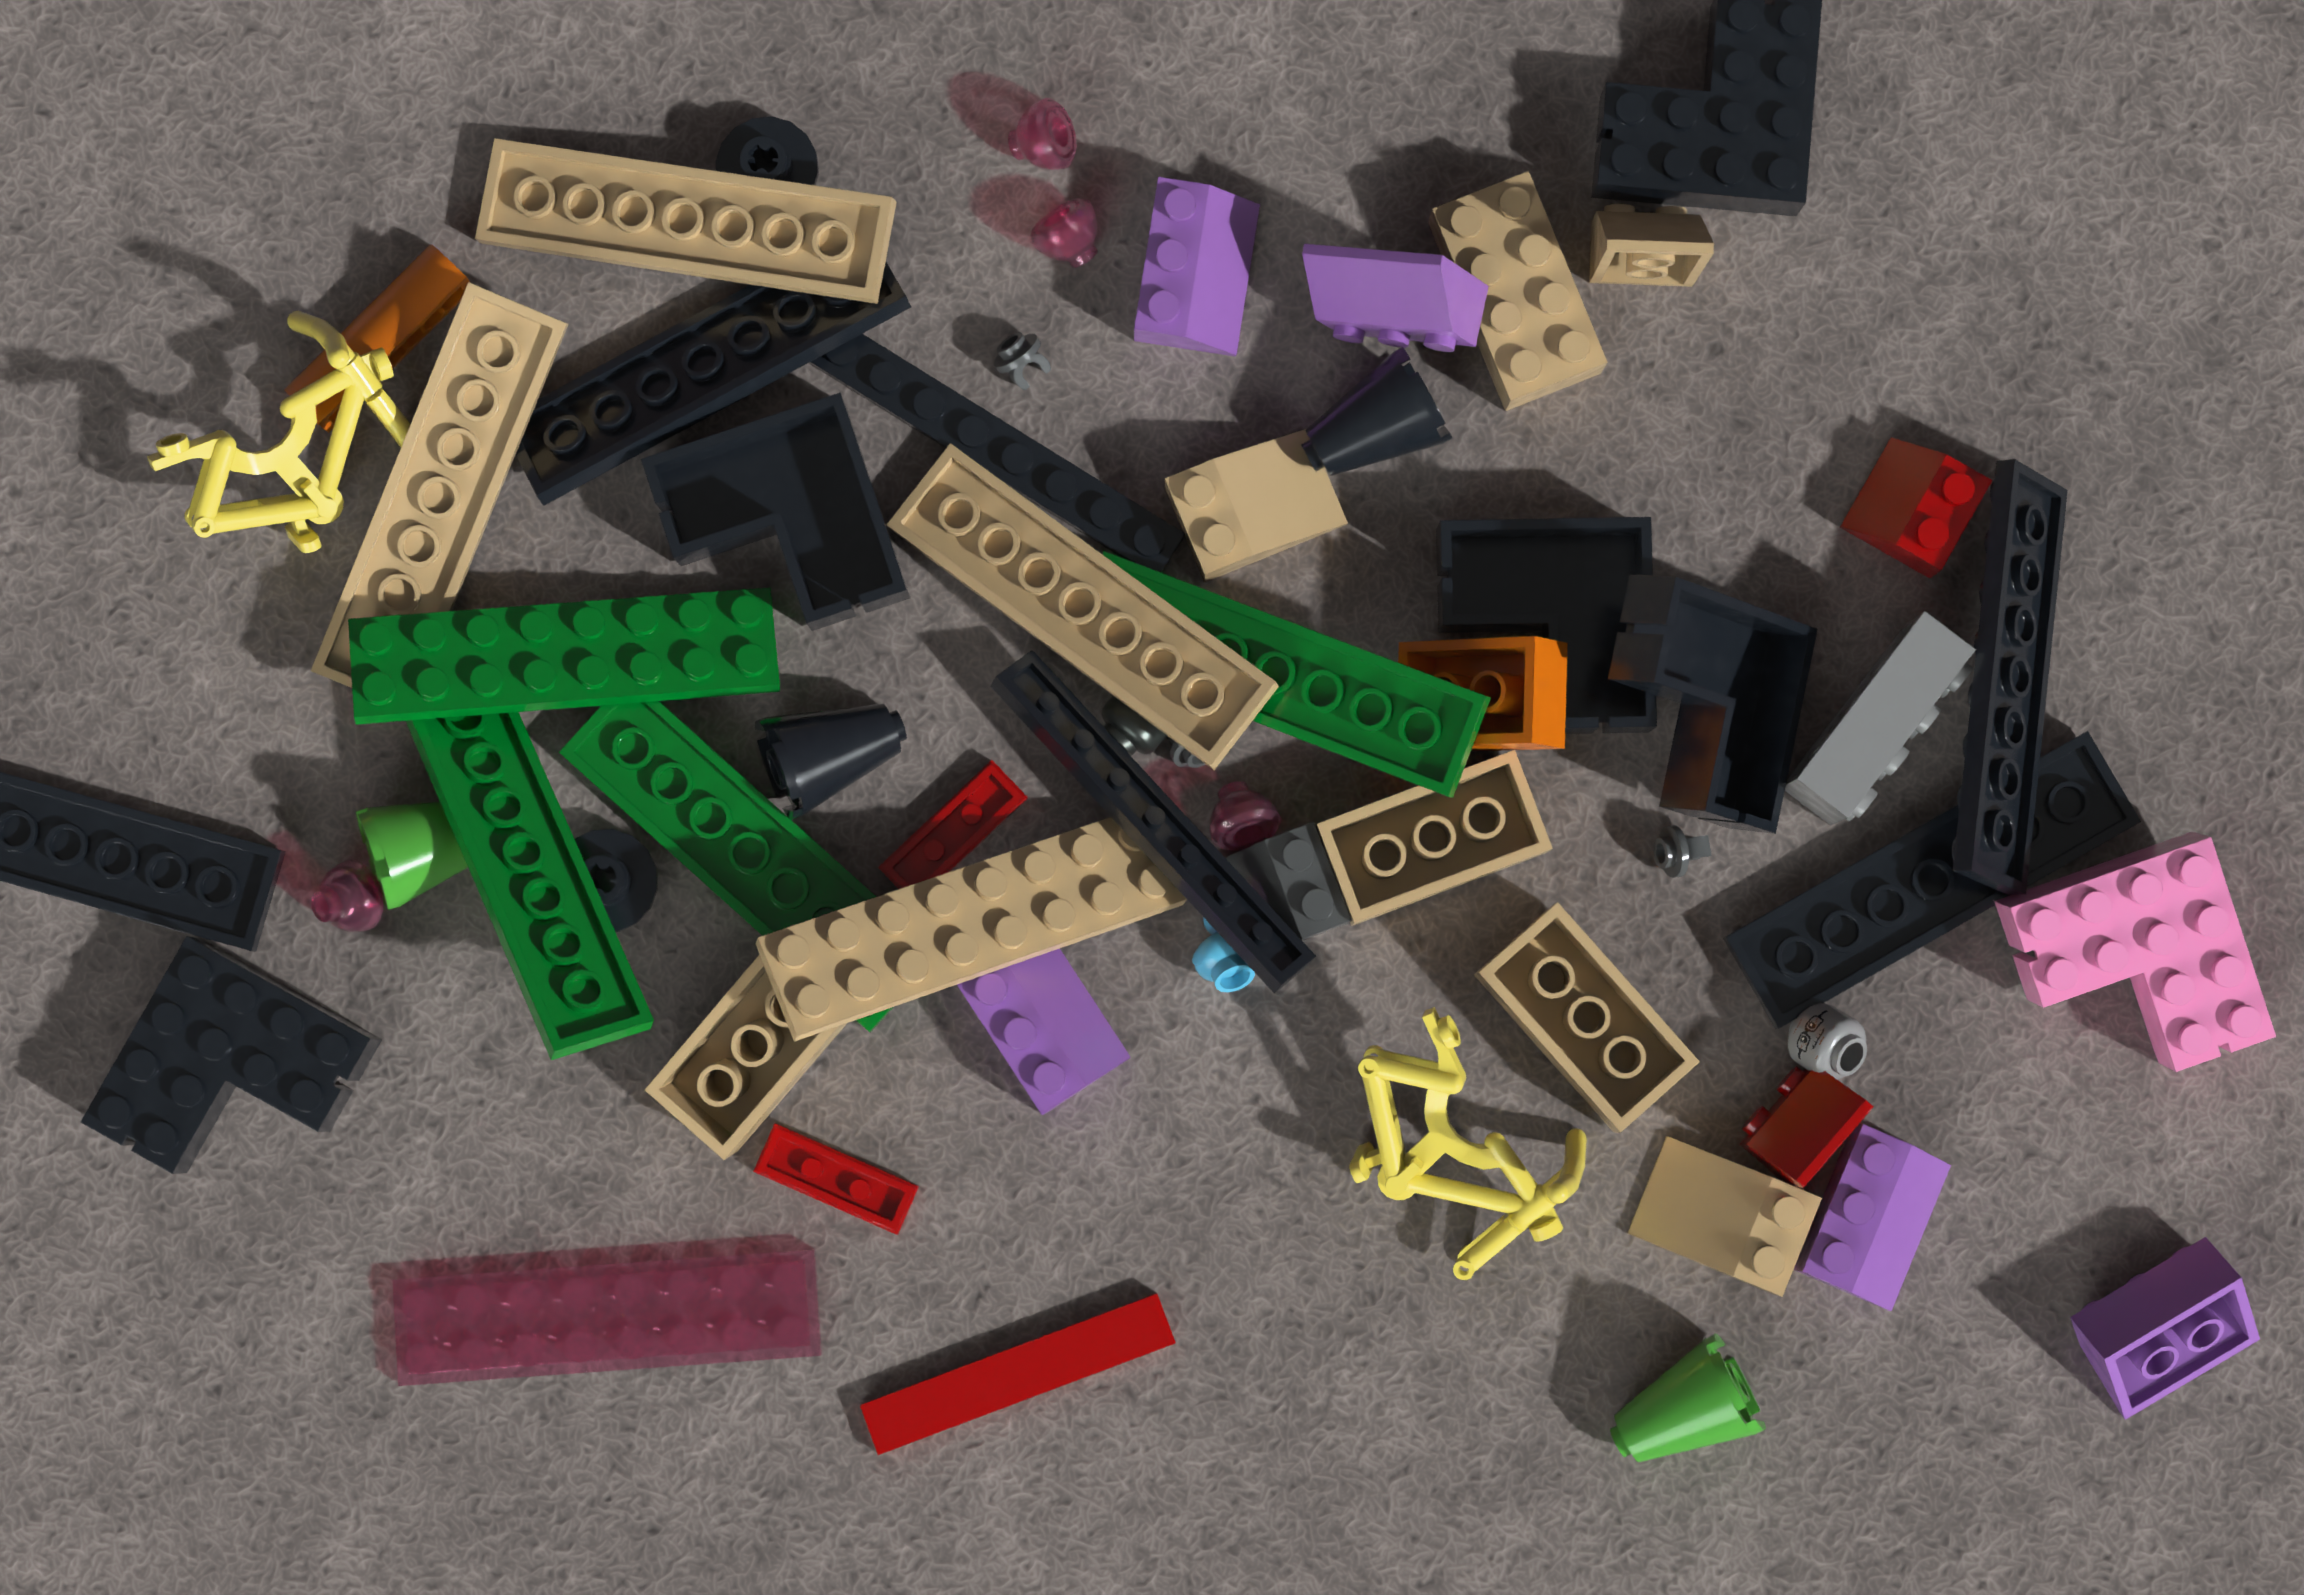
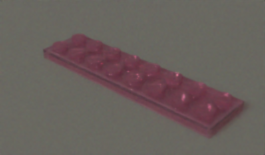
(607, 1317)

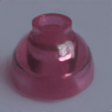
(1044, 136)
(1067, 233)
(1242, 818)
(349, 897)

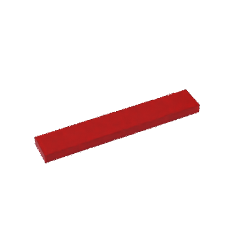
(1017, 1373)

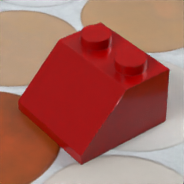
(1916, 505)
(1803, 1125)

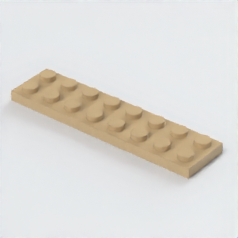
(686, 220)
(447, 468)
(1083, 606)
(961, 926)

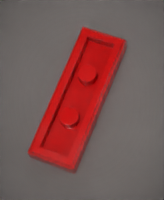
(955, 828)
(836, 1179)

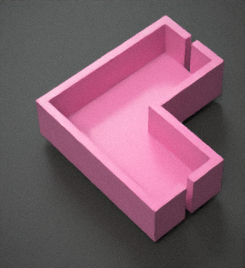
(2163, 924)

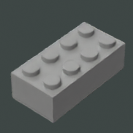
(1878, 718)

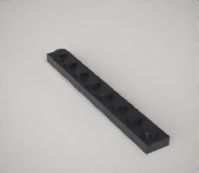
(1002, 451)
(1153, 821)

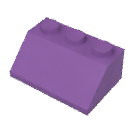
(1196, 268)
(1394, 296)
(1045, 1027)
(1872, 1216)
(2166, 1326)

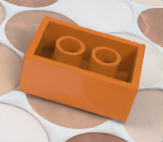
(1519, 674)

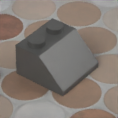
(1295, 880)

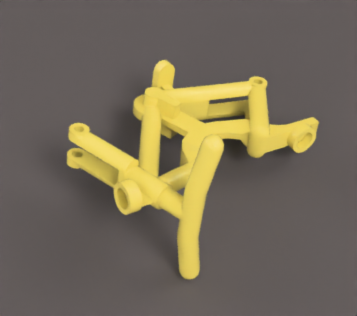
(313, 497)
(1405, 1174)

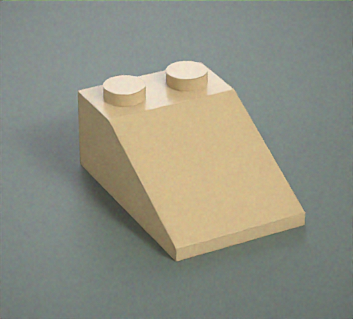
(1648, 247)
(1252, 504)
(1724, 1216)

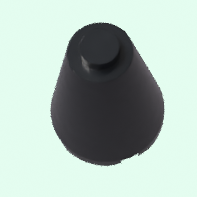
(1377, 420)
(826, 751)

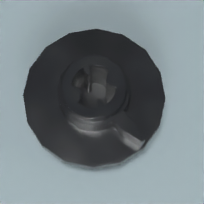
(769, 150)
(621, 873)

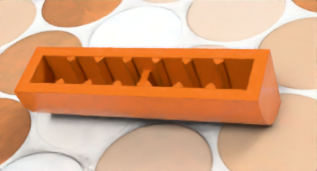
(393, 321)

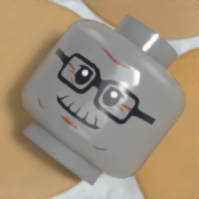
(1827, 1041)

